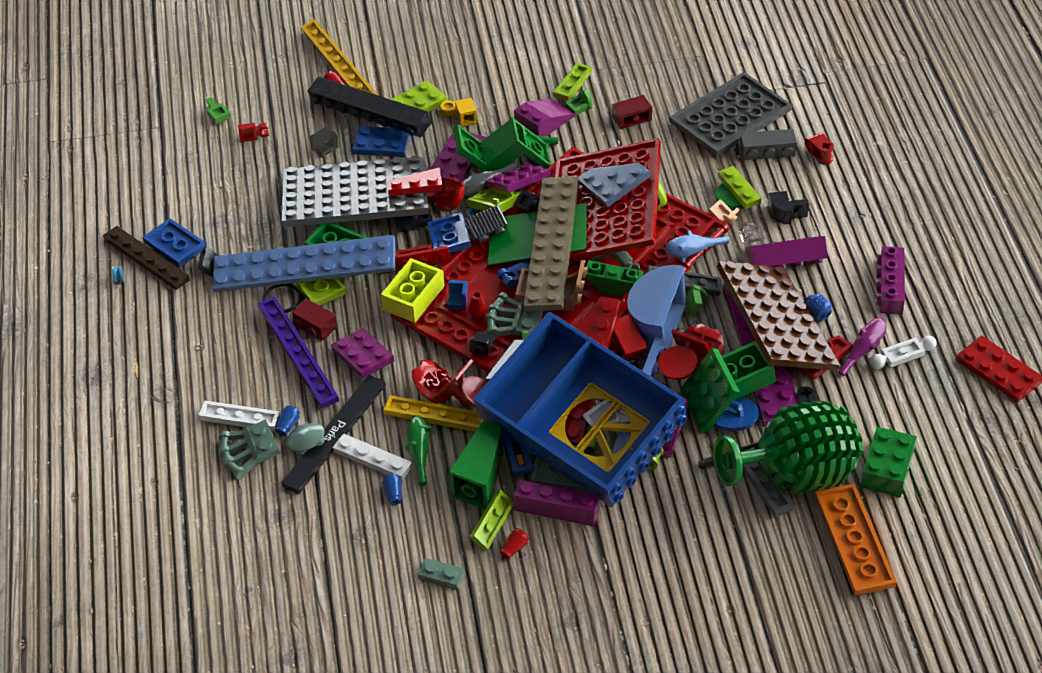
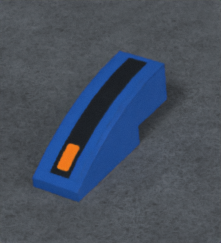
(517, 456)

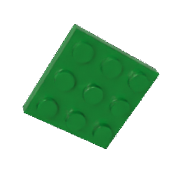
(709, 390)

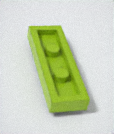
(572, 81)
(739, 187)
(491, 520)

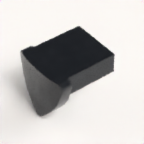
(206, 261)

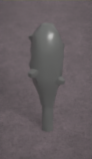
(478, 182)

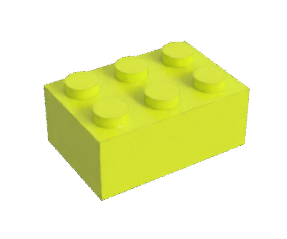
(412, 290)

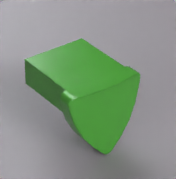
(580, 102)
(694, 299)

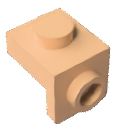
(723, 212)

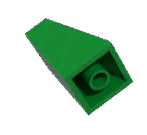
(478, 466)

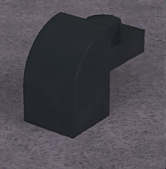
(784, 210)

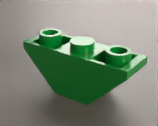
(612, 278)

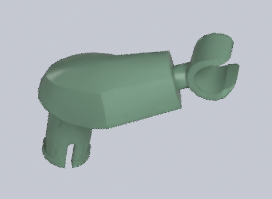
(621, 257)

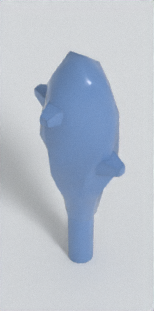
(690, 244)

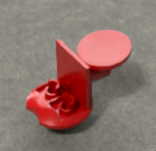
(692, 346)
(438, 387)

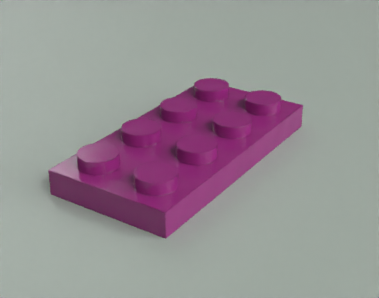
(451, 163)

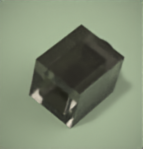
(323, 142)

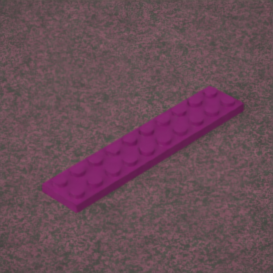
(776, 395)

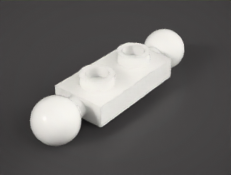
(903, 352)

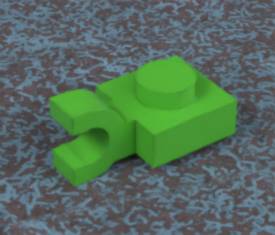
(217, 112)

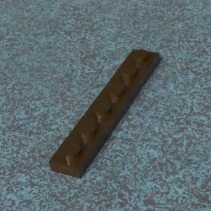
(146, 257)

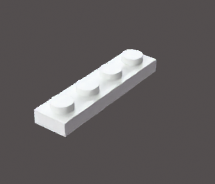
(237, 415)
(372, 456)

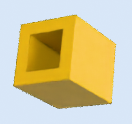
(466, 112)

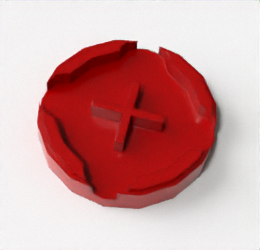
(451, 195)

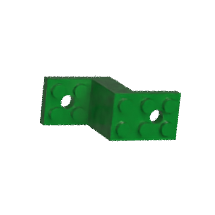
(501, 146)

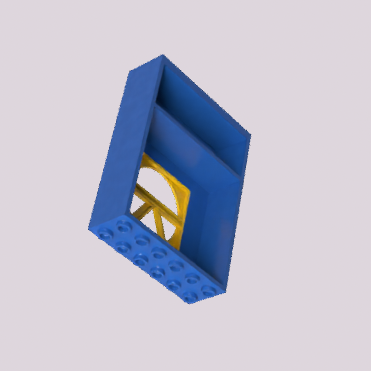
(554, 374)

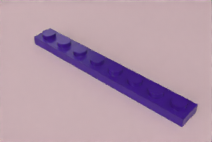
(298, 352)

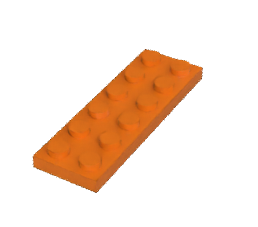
(855, 539)

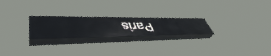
(339, 425)

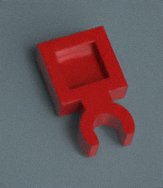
(249, 131)

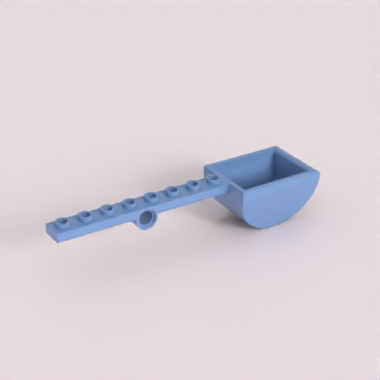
(656, 309)

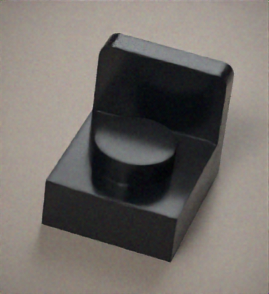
(482, 343)

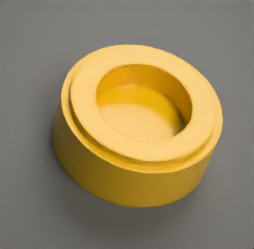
(447, 108)

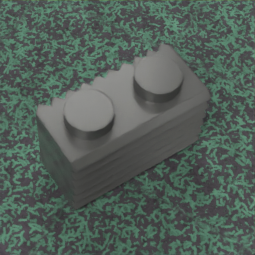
(486, 224)

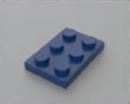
(380, 141)
(449, 232)
(174, 242)

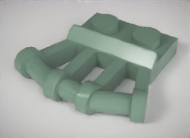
(522, 320)
(260, 443)

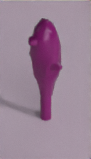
(865, 342)

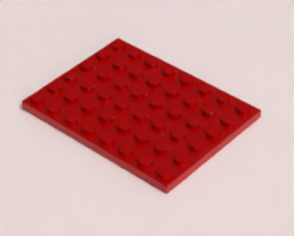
(631, 219)

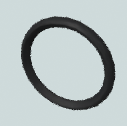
(287, 285)

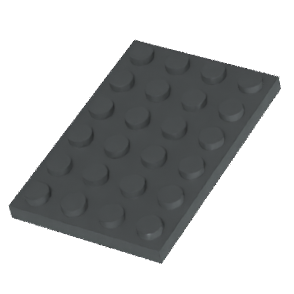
(728, 111)

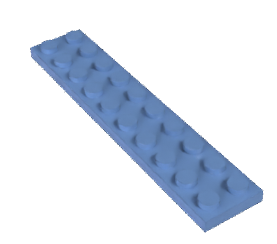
(304, 263)

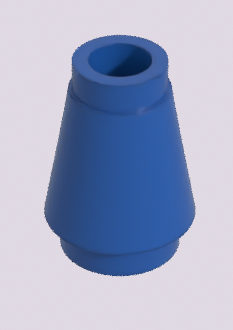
(287, 419)
(392, 486)

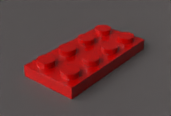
(999, 368)

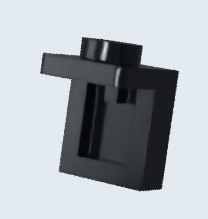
(527, 202)

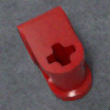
(820, 148)

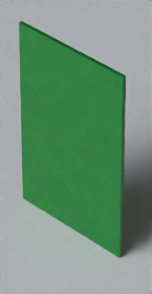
(518, 238)

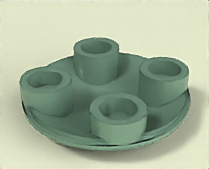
(305, 437)

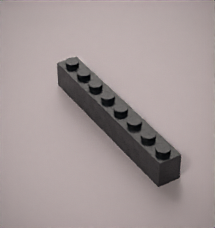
(369, 106)

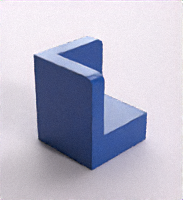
(458, 295)

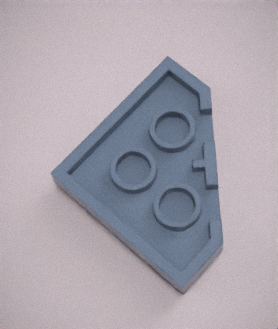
(613, 182)

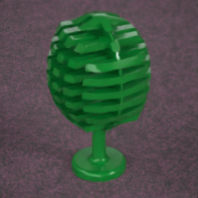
(801, 445)

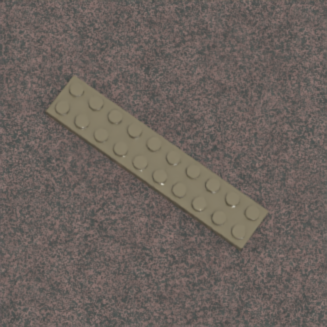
(551, 244)

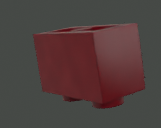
(632, 112)
(314, 319)

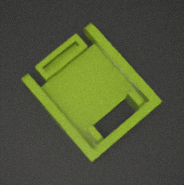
(492, 197)

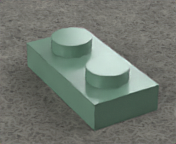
(441, 573)

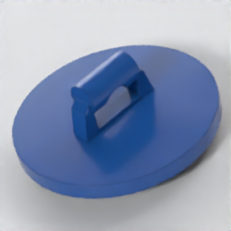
(738, 416)

